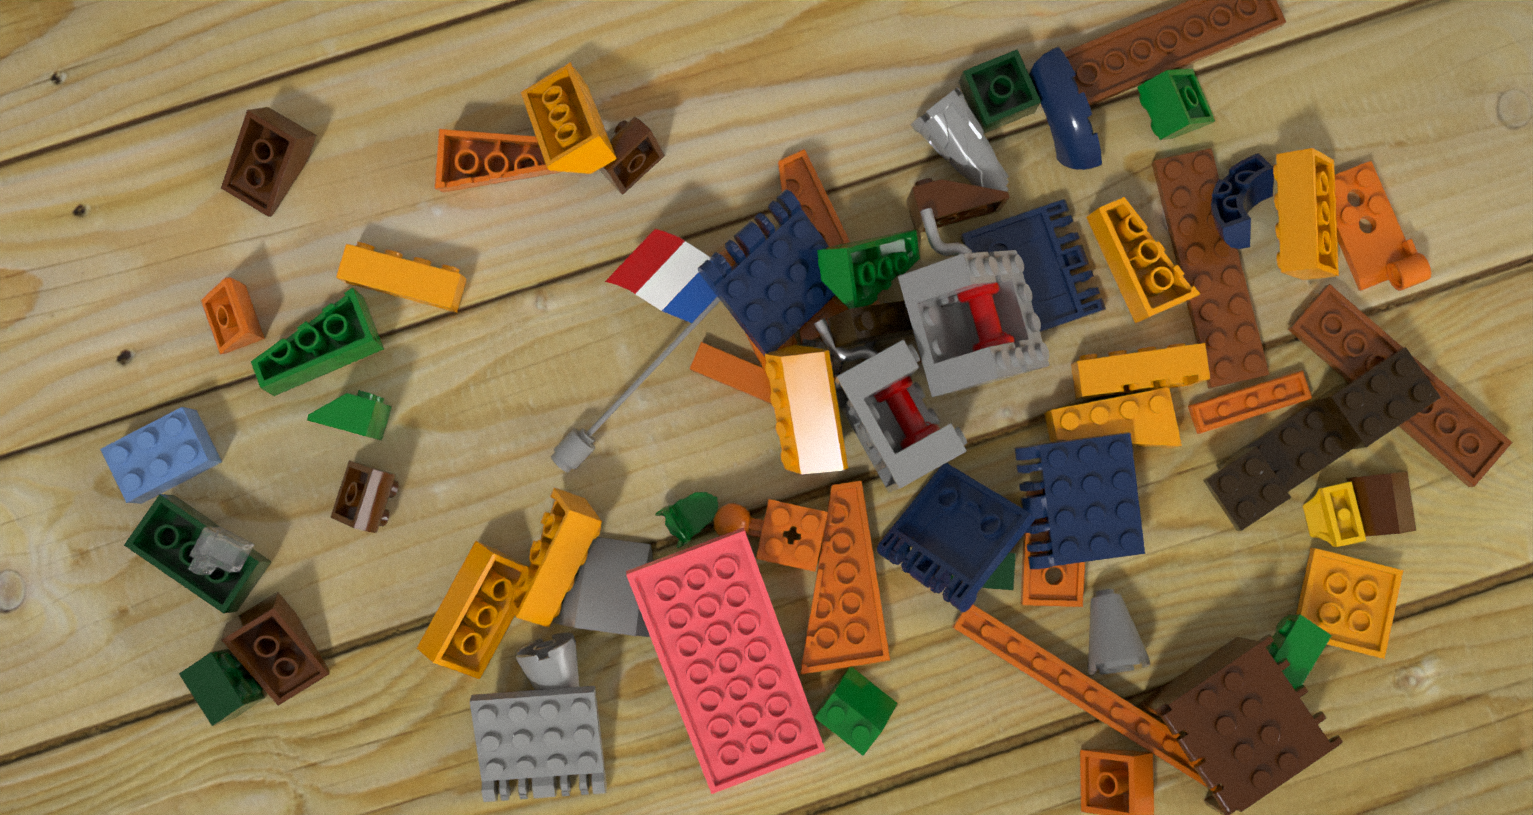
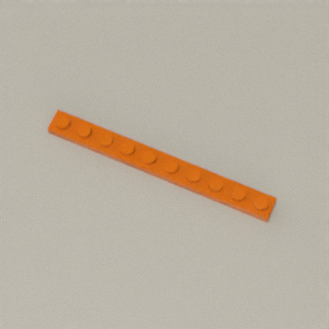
(1075, 687)

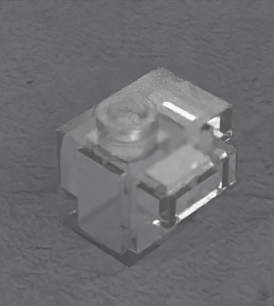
(220, 549)

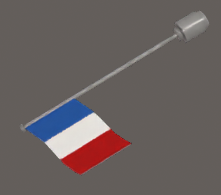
(666, 276)

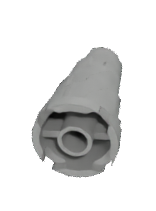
(960, 140)

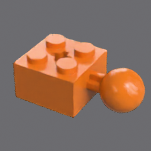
(778, 518)

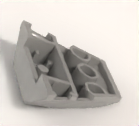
(602, 592)

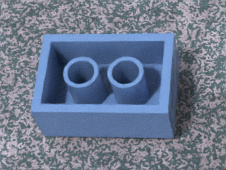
(161, 455)

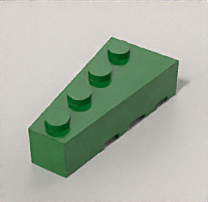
(318, 347)
(1300, 643)

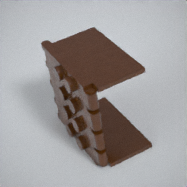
(1241, 723)

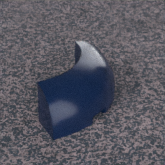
(1066, 111)
(1236, 195)

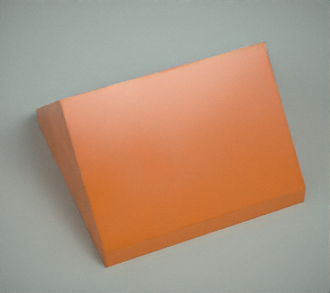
(231, 316)

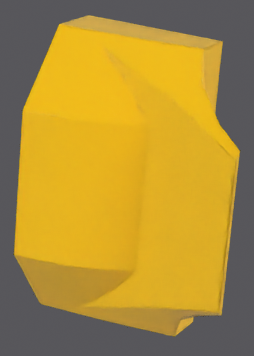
(1335, 515)

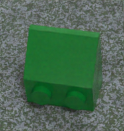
(1175, 103)
(355, 414)
(856, 710)

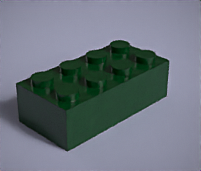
(166, 541)

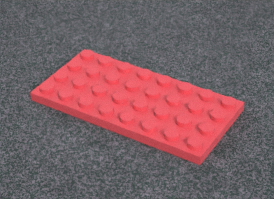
(726, 660)

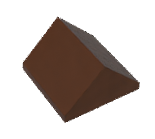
(1384, 503)

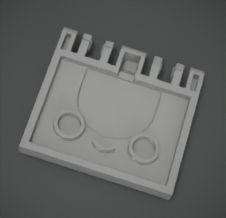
(538, 738)

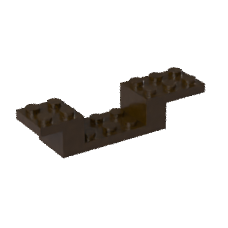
(1318, 434)

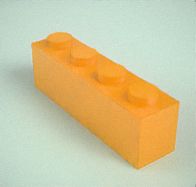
(401, 277)

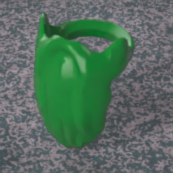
(689, 515)

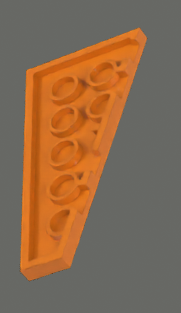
(802, 180)
(846, 605)

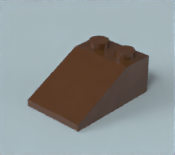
(267, 159)
(952, 202)
(275, 648)

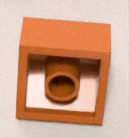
(1116, 782)

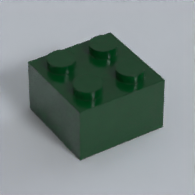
(999, 91)
(222, 686)

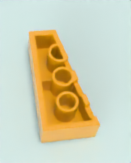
(1138, 262)
(1140, 371)
(1145, 415)
(555, 558)

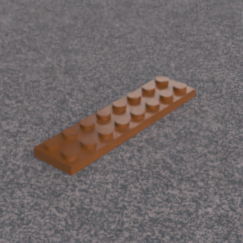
(1167, 43)
(1223, 310)
(1354, 344)

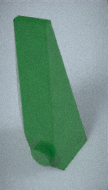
(867, 266)

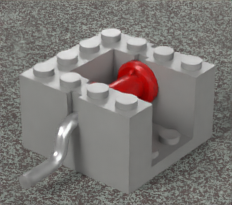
(985, 319)
(890, 413)

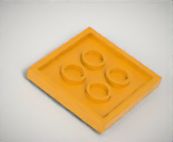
(1350, 600)

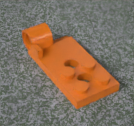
(1384, 250)
(1036, 590)

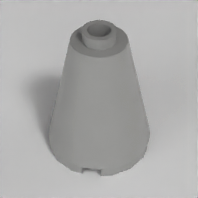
(1113, 636)
(551, 662)

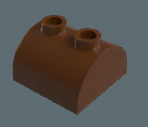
(635, 154)
(364, 497)

